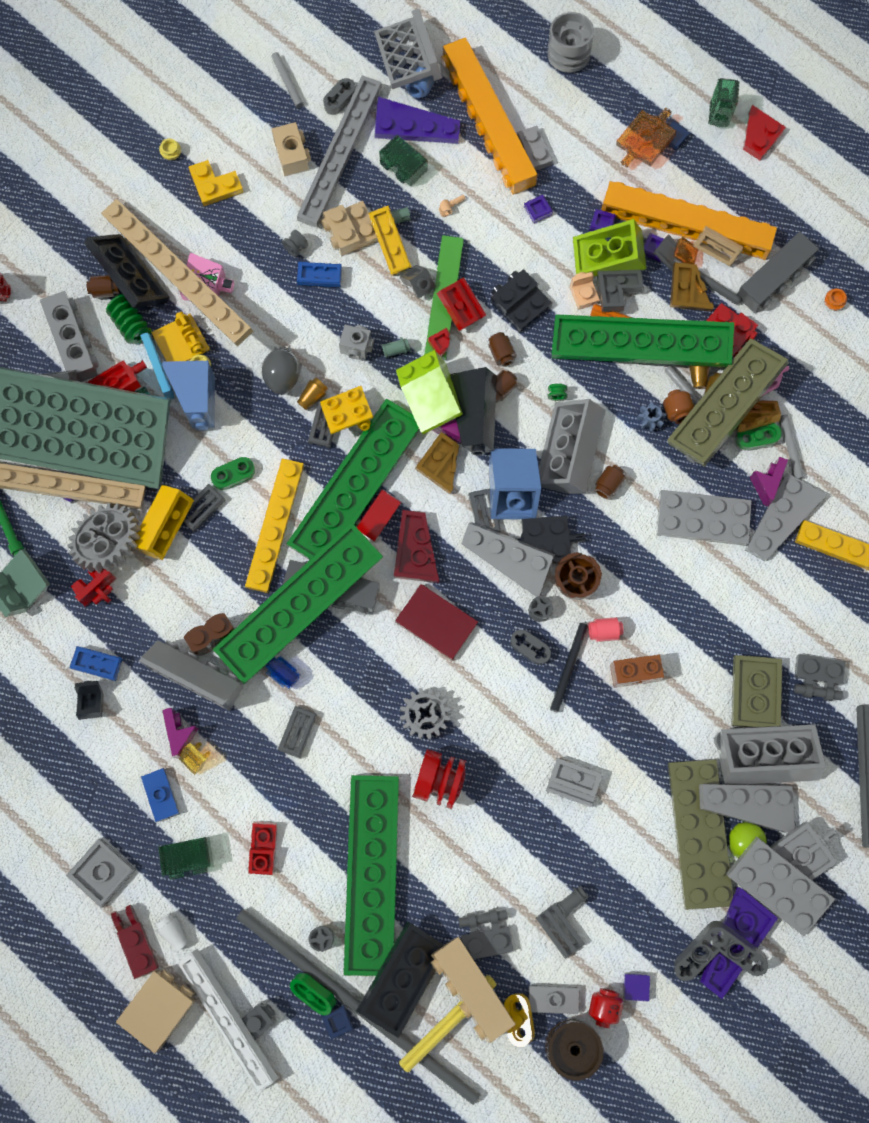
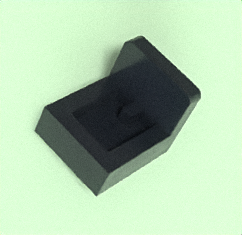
(89, 700)

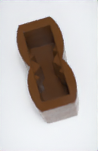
(205, 637)

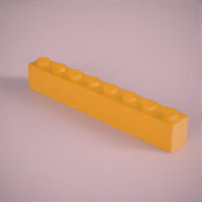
(489, 116)
(686, 219)

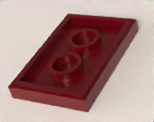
(436, 622)

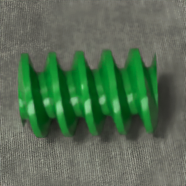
(127, 319)

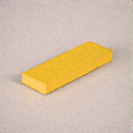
(389, 240)

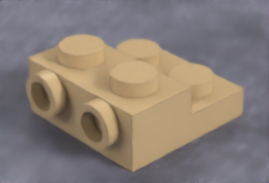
(349, 227)

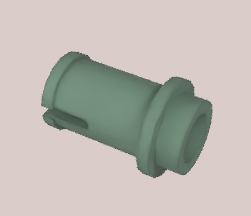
(401, 215)
(396, 347)

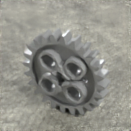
(95, 551)

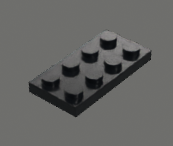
(126, 270)
(400, 980)

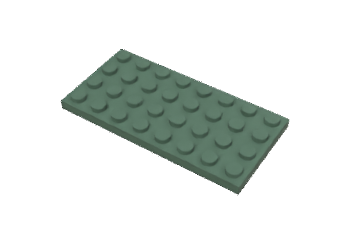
(82, 427)

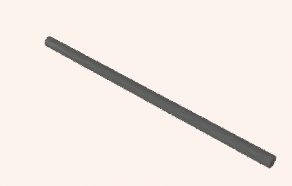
(352, 1002)

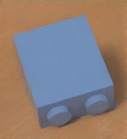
(195, 390)
(514, 483)

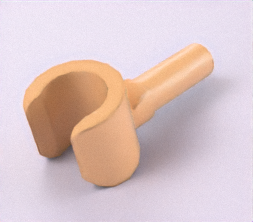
(445, 205)

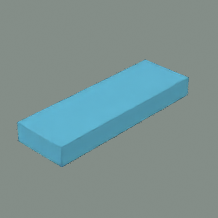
(157, 366)

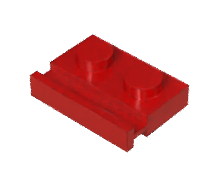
(461, 304)

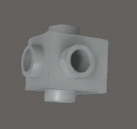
(356, 342)

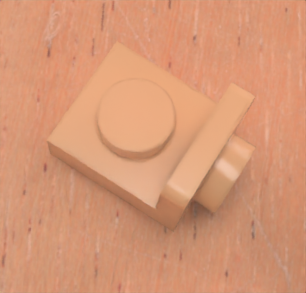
(584, 290)

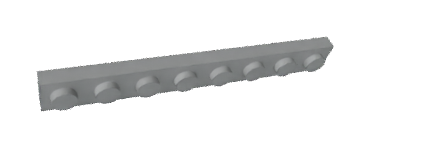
(339, 151)

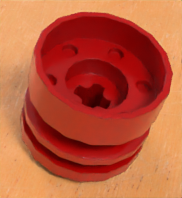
(439, 779)

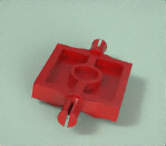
(120, 376)

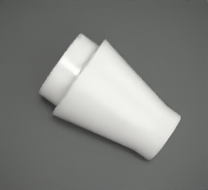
(171, 931)

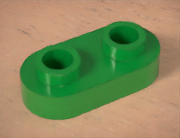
(757, 437)
(233, 474)
(312, 994)

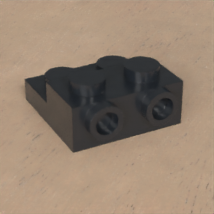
(520, 300)

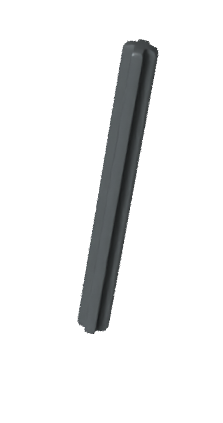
(863, 757)

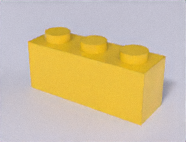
(163, 522)

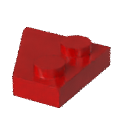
(761, 133)

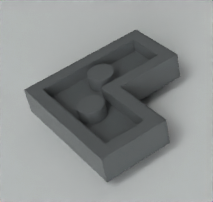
(615, 283)

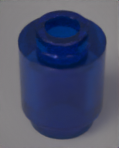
(282, 672)

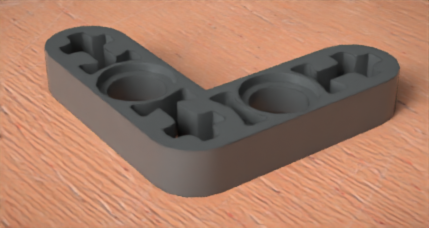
(720, 944)

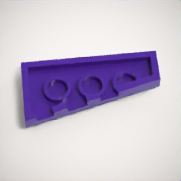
(414, 123)
(751, 922)

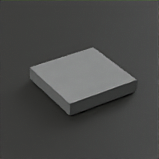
(101, 872)

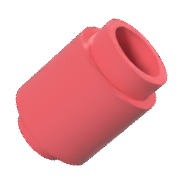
(605, 629)

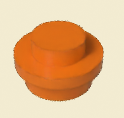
(835, 299)

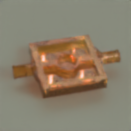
(646, 137)

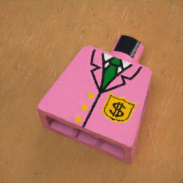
(210, 273)

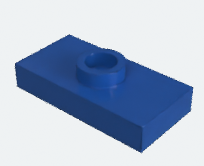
(319, 274)
(96, 663)
(160, 795)

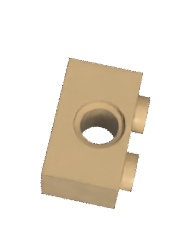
(291, 160)

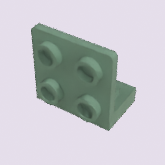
(20, 584)

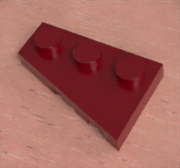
(414, 550)

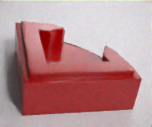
(440, 341)

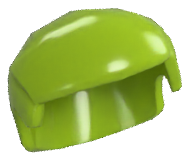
(742, 836)

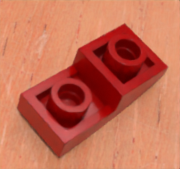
(378, 515)
(262, 848)

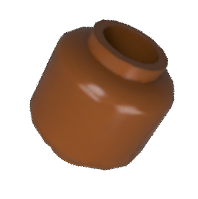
(678, 405)

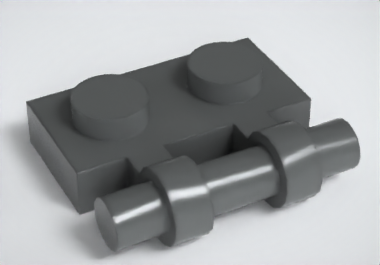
(819, 670)
(486, 942)

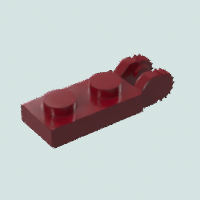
(135, 944)

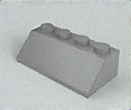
(571, 446)
(192, 674)
(771, 755)

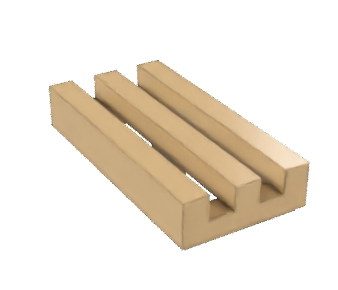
(720, 243)

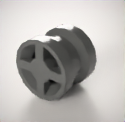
(295, 243)
(540, 604)
(321, 938)

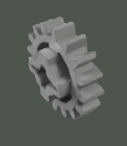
(434, 720)

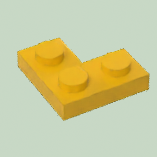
(212, 188)

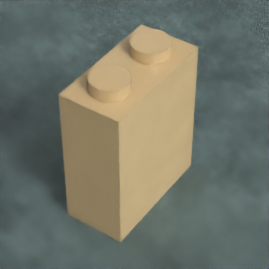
(157, 1010)

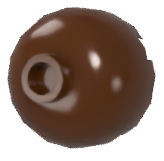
(577, 576)

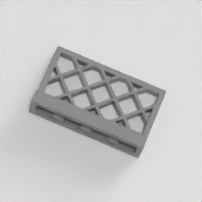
(421, 46)

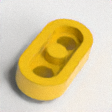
(522, 1019)

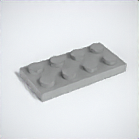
(704, 517)
(780, 886)

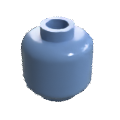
(421, 87)

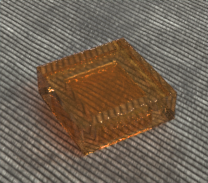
(685, 251)

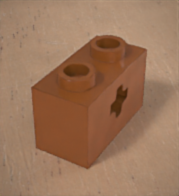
(636, 671)

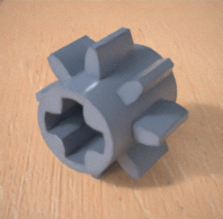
(654, 421)

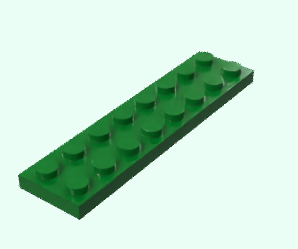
(643, 340)
(356, 479)
(298, 603)
(371, 873)

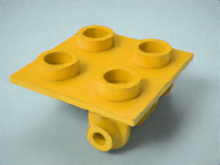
(180, 339)
(347, 410)

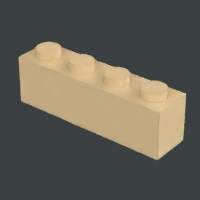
(473, 990)

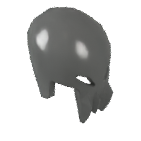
(281, 370)

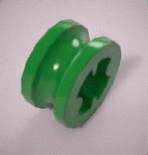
(557, 392)

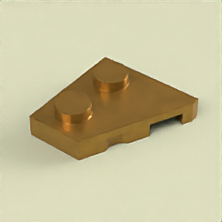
(688, 289)
(761, 414)
(440, 462)

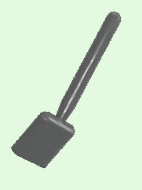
(665, 253)

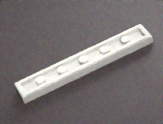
(228, 1020)

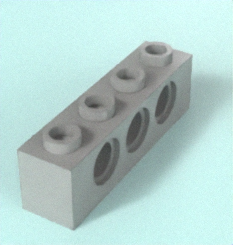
(54, 309)

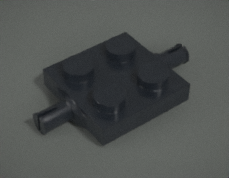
(550, 535)

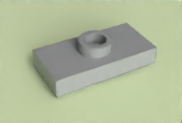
(554, 999)

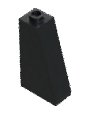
(477, 402)

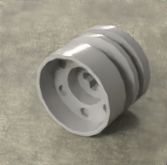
(570, 42)

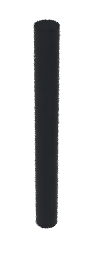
(568, 668)

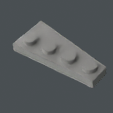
(788, 509)
(514, 558)
(753, 804)

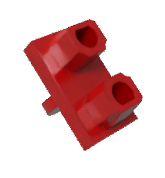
(96, 589)

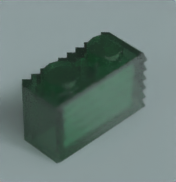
(723, 102)
(403, 160)
(186, 856)

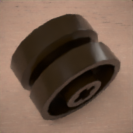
(581, 1063)

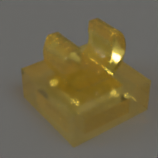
(193, 758)

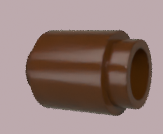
(102, 287)
(502, 349)
(505, 385)
(609, 482)

